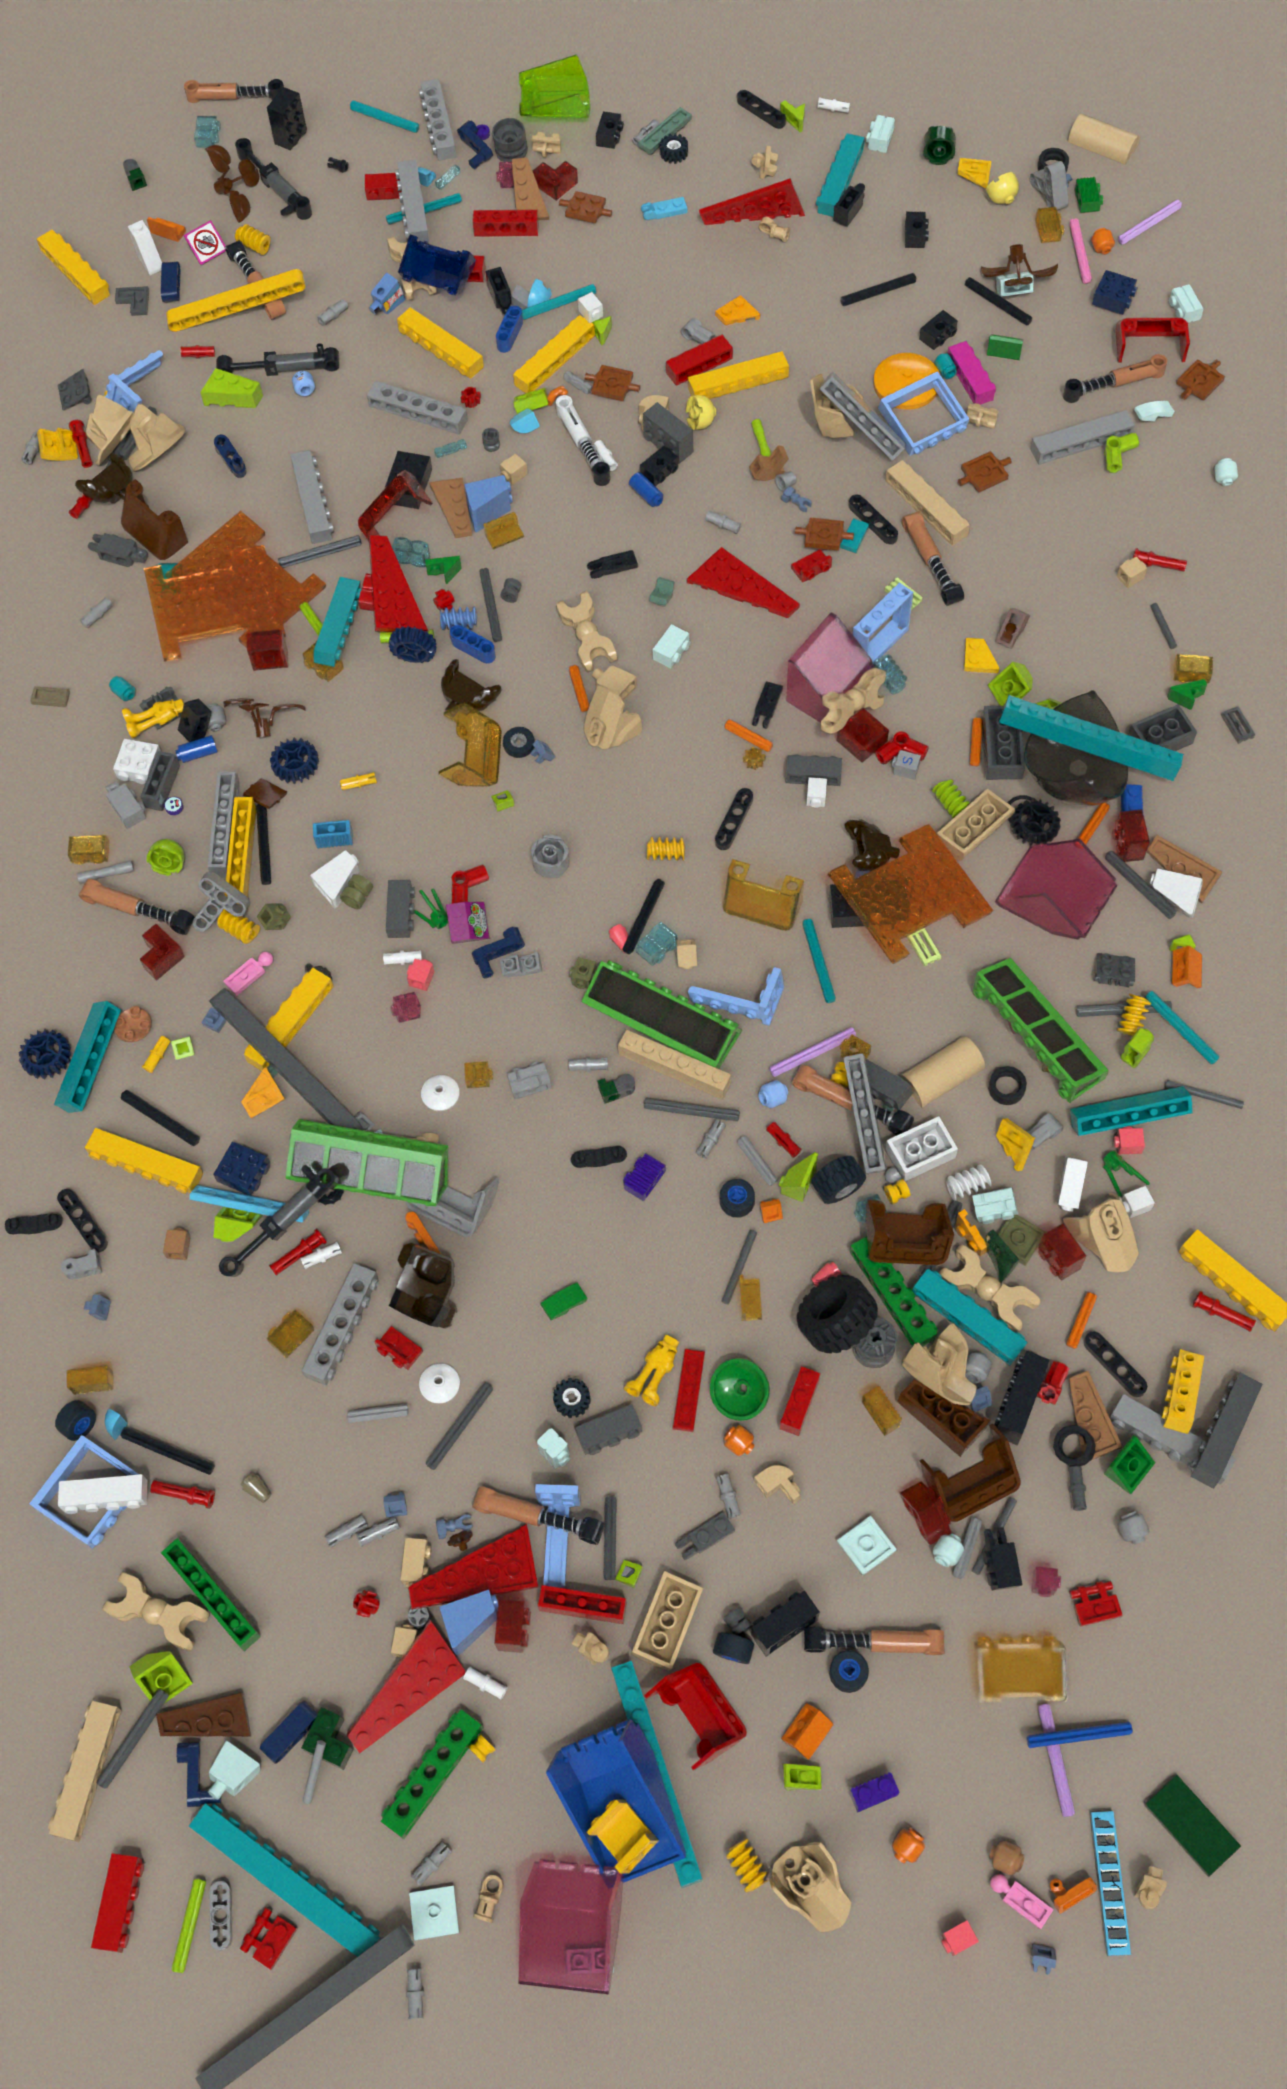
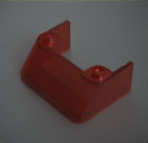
(387, 498)

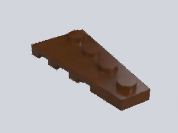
(212, 1718)

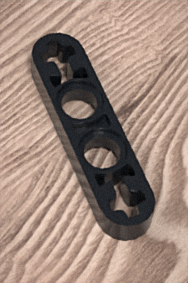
(747, 99)
(874, 518)
(735, 819)
(84, 1219)
(1118, 1362)

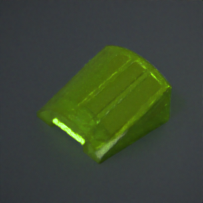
(555, 90)

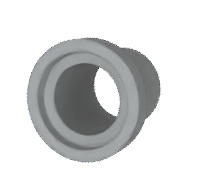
(785, 480)

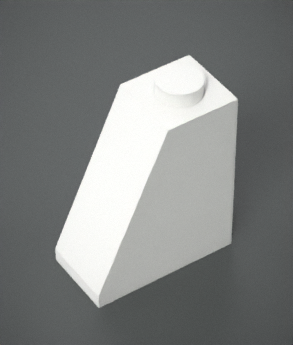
(145, 247)
(334, 877)
(1178, 889)
(1071, 1183)

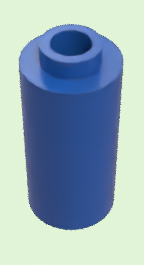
(646, 489)
(196, 749)

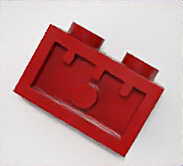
(812, 565)
(399, 1348)

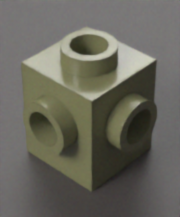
(274, 916)
(583, 973)

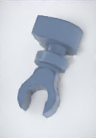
(790, 494)
(443, 1527)

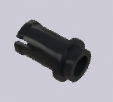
(340, 165)

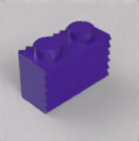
(644, 1176)
(874, 1792)

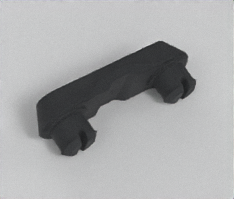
(599, 1157)
(33, 1224)

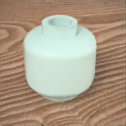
(1226, 471)
(948, 1550)

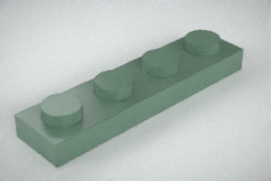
(668, 126)

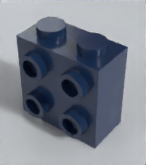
(1115, 292)
(242, 1169)

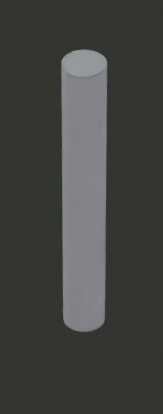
(315, 1766)

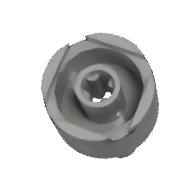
(550, 856)

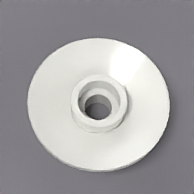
(440, 1100)
(439, 1392)

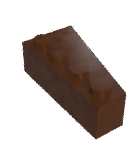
(947, 1421)

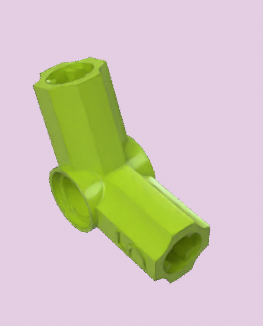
(1114, 448)

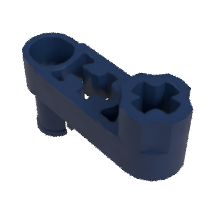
(468, 134)
(226, 449)
(512, 942)
(190, 1754)

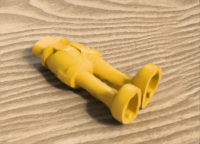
(160, 712)
(662, 1360)

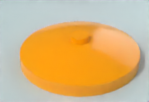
(901, 371)

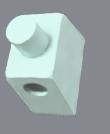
(231, 1771)

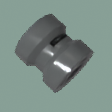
(491, 439)
(510, 590)
(738, 1622)

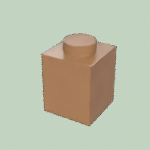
(176, 1244)

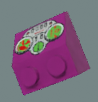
(467, 922)

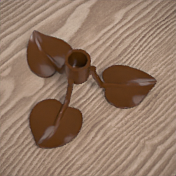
(221, 159)
(1017, 256)
(261, 724)

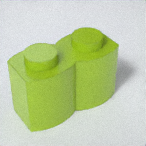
(1137, 1047)

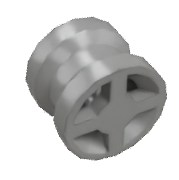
(416, 1615)

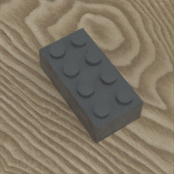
(1001, 747)

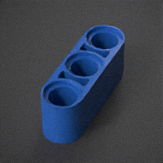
(509, 329)
(472, 644)

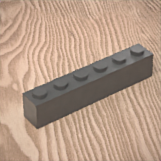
(1226, 1431)

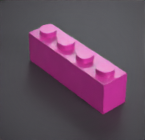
(971, 373)

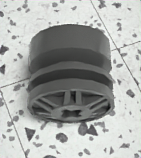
(509, 139)
(877, 1353)

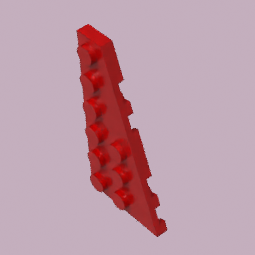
(769, 201)
(739, 582)
(391, 594)
(415, 1680)

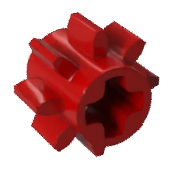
(470, 397)
(443, 599)
(366, 1603)

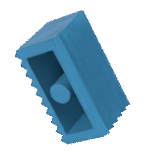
(332, 833)

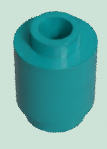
(945, 366)
(122, 688)

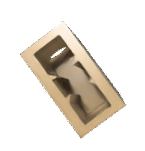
(617, 680)

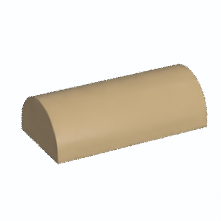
(1103, 138)
(975, 824)
(944, 1070)
(667, 1621)

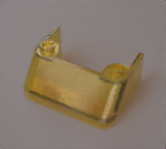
(481, 748)

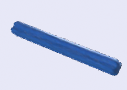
(1078, 1735)

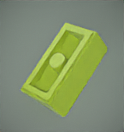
(531, 400)

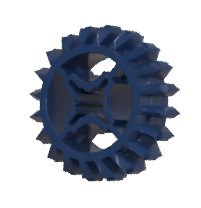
(412, 644)
(294, 754)
(46, 1063)

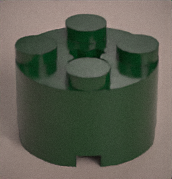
(939, 144)

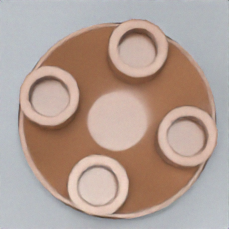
(132, 1024)

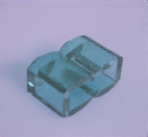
(206, 131)
(411, 551)
(656, 944)

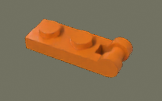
(421, 1233)

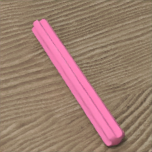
(1080, 251)

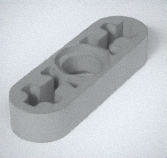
(227, 1897)

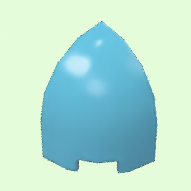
(426, 176)
(538, 293)
(524, 421)
(114, 1423)

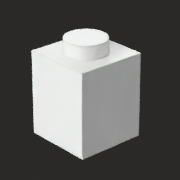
(590, 307)
(816, 792)
(1138, 1202)

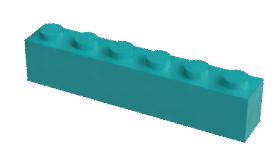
(840, 173)
(337, 622)
(87, 1057)
(1131, 1111)
(969, 1316)

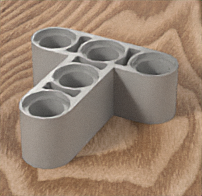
(1052, 183)
(218, 900)

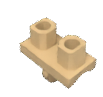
(546, 144)
(766, 162)
(982, 416)
(591, 1648)
(1151, 1888)

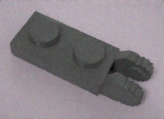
(706, 1535)

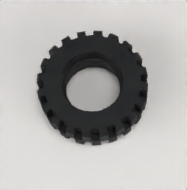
(837, 1314)

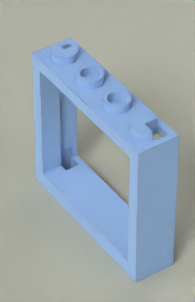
(932, 381)
(895, 603)
(61, 1473)

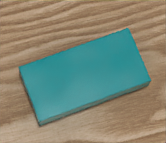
(859, 529)

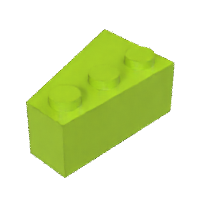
(231, 389)

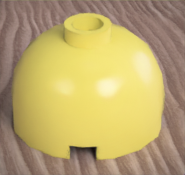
(1004, 189)
(700, 412)

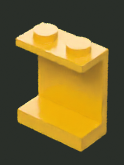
(623, 1834)

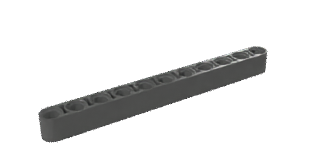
(282, 1061)
(306, 2010)

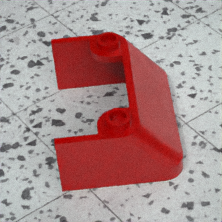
(1152, 327)
(704, 1708)

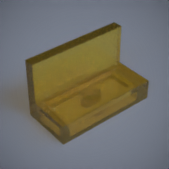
(503, 530)
(750, 1299)

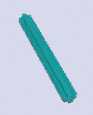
(384, 116)
(430, 206)
(557, 301)
(819, 961)
(1194, 1039)

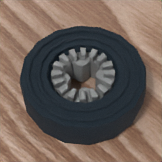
(510, 742)

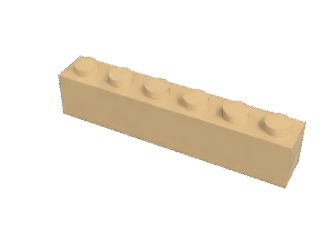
(928, 502)
(674, 1064)
(84, 1772)

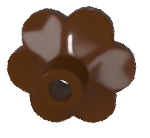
(460, 1540)

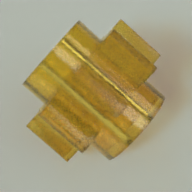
(754, 758)

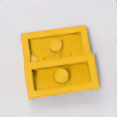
(57, 445)

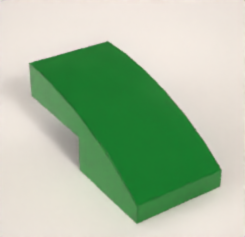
(562, 1301)

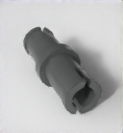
(1077, 1488)

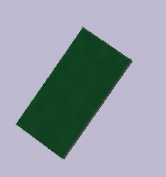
(1192, 1825)

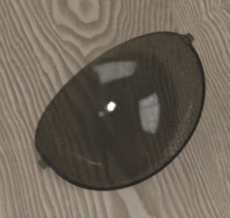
(1073, 773)

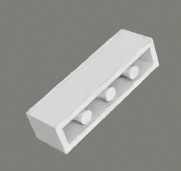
(102, 1493)

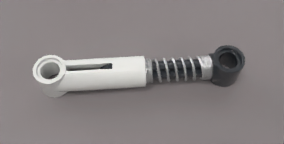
(582, 439)

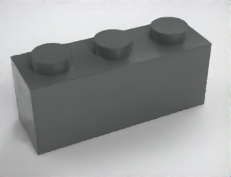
(804, 767)
(160, 780)
(400, 909)
(888, 1087)
(609, 1430)

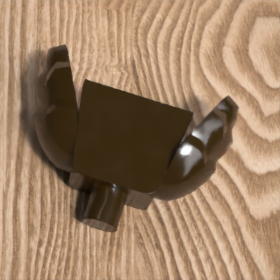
(108, 484)
(460, 688)
(871, 845)

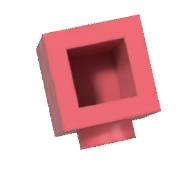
(420, 974)
(1129, 1140)
(959, 1938)

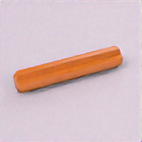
(579, 688)
(748, 735)
(976, 741)
(1094, 822)
(1081, 1320)

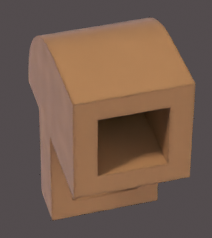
(767, 468)

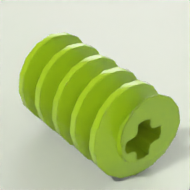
(950, 797)

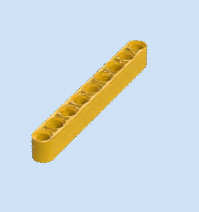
(235, 300)

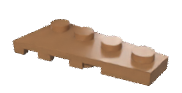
(526, 189)
(453, 503)
(1180, 861)
(1093, 1416)

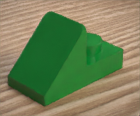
(447, 565)
(1185, 693)

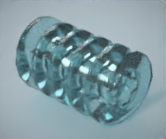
(895, 679)

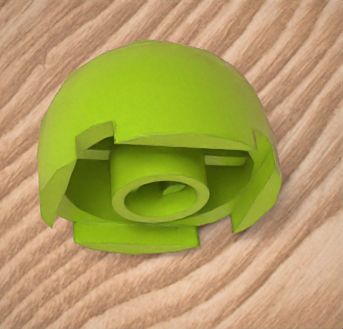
(166, 857)

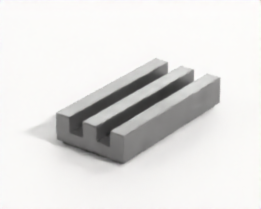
(1232, 723)

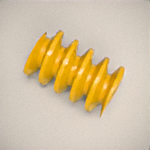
(253, 239)
(666, 848)
(238, 927)
(1134, 1015)
(746, 1866)

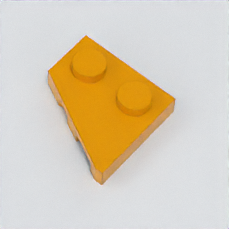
(736, 311)
(262, 1095)
(971, 1233)

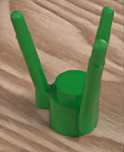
(438, 917)
(1115, 1162)

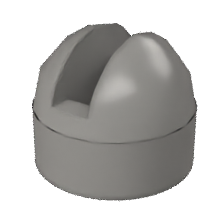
(892, 1175)

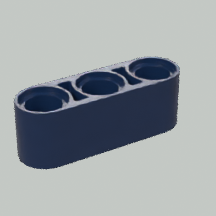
(170, 281)
(289, 1732)

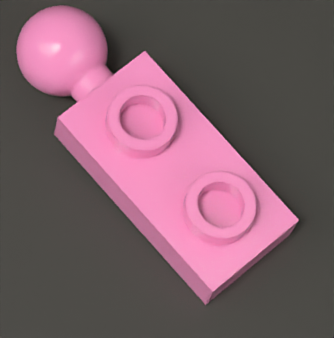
(248, 973)
(1022, 1900)

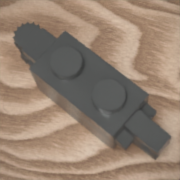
(117, 550)

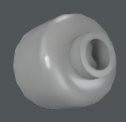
(217, 717)
(977, 1367)
(1133, 1527)

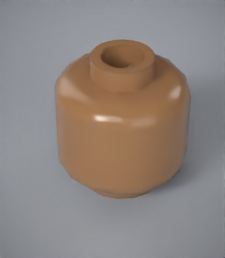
(1007, 1858)

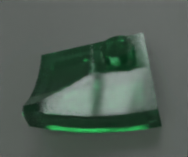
(1001, 1255)

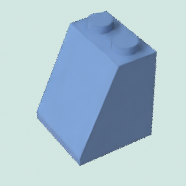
(488, 500)
(469, 1619)

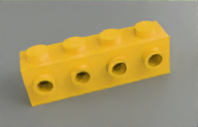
(1183, 1391)

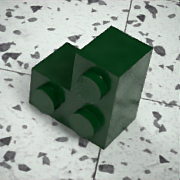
(326, 1729)

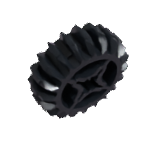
(1037, 816)

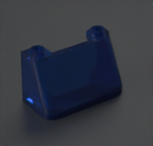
(436, 266)

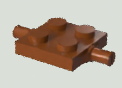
(585, 207)
(1200, 379)
(612, 382)
(984, 471)
(824, 534)

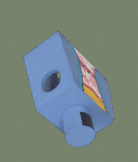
(386, 295)

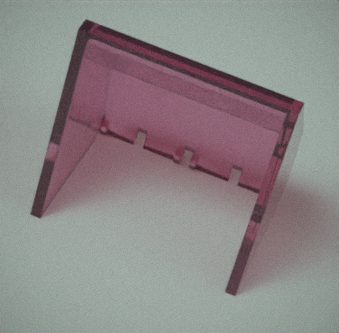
(823, 664)
(1059, 888)
(569, 1926)

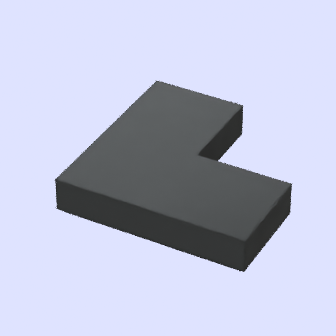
(136, 296)

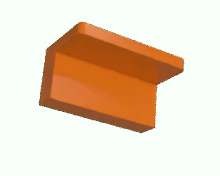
(166, 229)
(1187, 967)
(807, 1731)

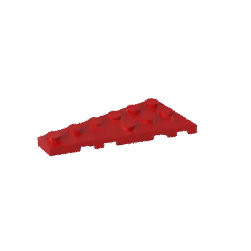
(497, 1567)

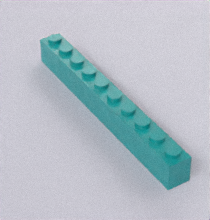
(1091, 738)
(637, 1711)
(284, 1881)

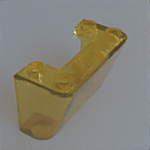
(762, 903)
(1020, 1668)

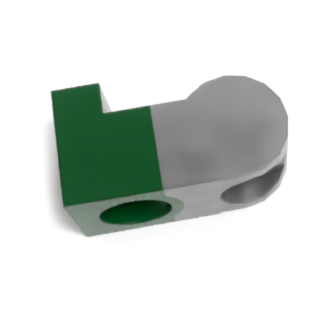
(134, 174)
(617, 1088)

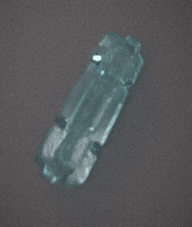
(447, 177)
(450, 448)

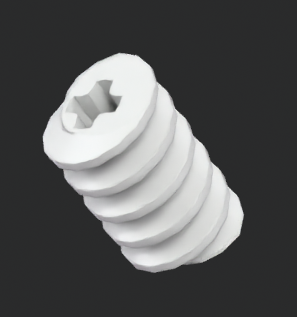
(968, 1180)

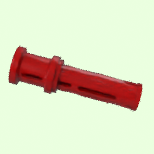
(79, 438)
(1151, 558)
(305, 1247)
(1214, 1307)
(191, 1495)

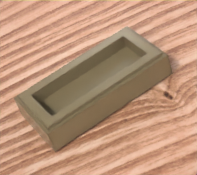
(50, 696)

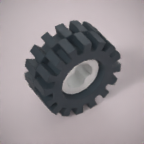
(680, 149)
(581, 1393)

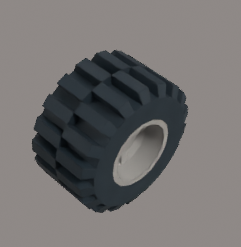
(838, 1179)

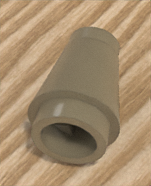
(255, 1487)

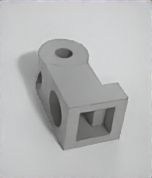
(82, 1266)

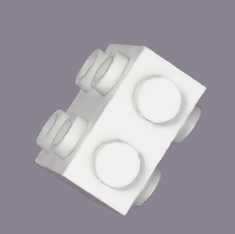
(135, 760)

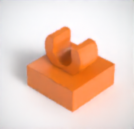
(771, 1210)

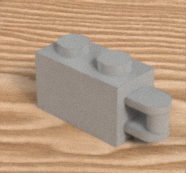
(125, 804)

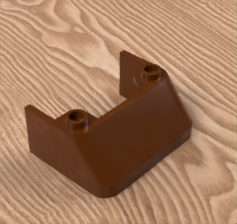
(978, 1485)

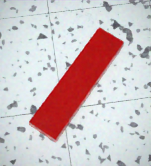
(689, 1390)

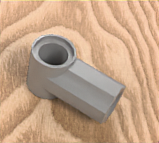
(695, 331)
(1046, 1128)

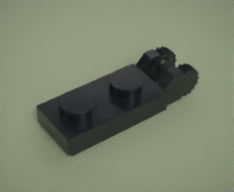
(612, 564)
(767, 703)

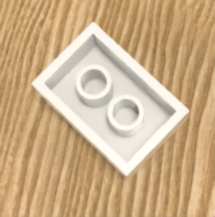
(921, 1149)

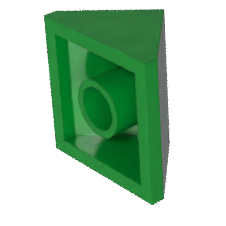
(1005, 347)
(1130, 1465)

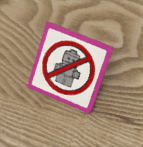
(205, 242)

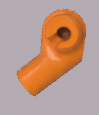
(556, 392)

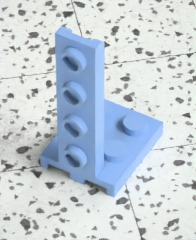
(118, 386)
(764, 1010)
(558, 1499)

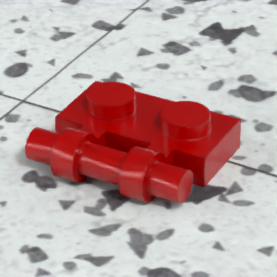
(1096, 1610)
(274, 1942)

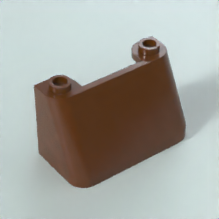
(160, 533)
(908, 1237)

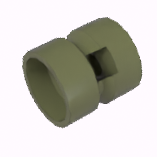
(356, 891)

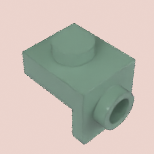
(663, 592)

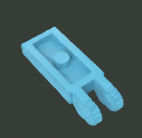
(664, 208)

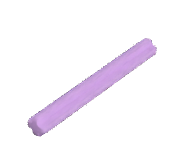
(1149, 222)
(811, 1052)
(1057, 1763)

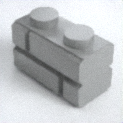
(529, 1080)

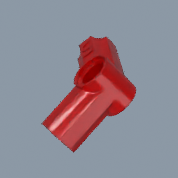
(892, 748)
(471, 878)
(1051, 1386)

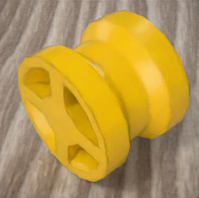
(481, 1748)

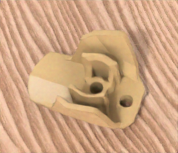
(827, 414)
(107, 426)
(152, 435)
(608, 721)
(1107, 1234)
(943, 1366)
(822, 1899)

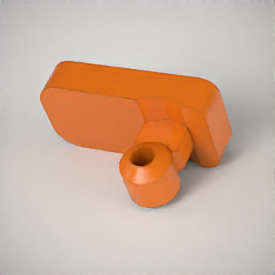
(1067, 1899)

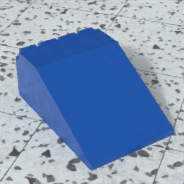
(620, 1768)

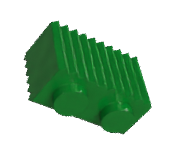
(1088, 194)

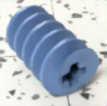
(458, 618)

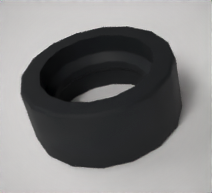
(1053, 154)
(1008, 1072)
(1058, 1444)

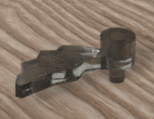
(308, 967)

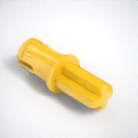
(358, 781)
(156, 1054)

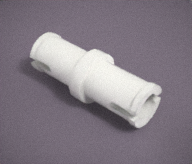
(833, 105)
(605, 454)
(401, 957)
(321, 1255)
(485, 1683)

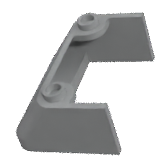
(459, 1211)

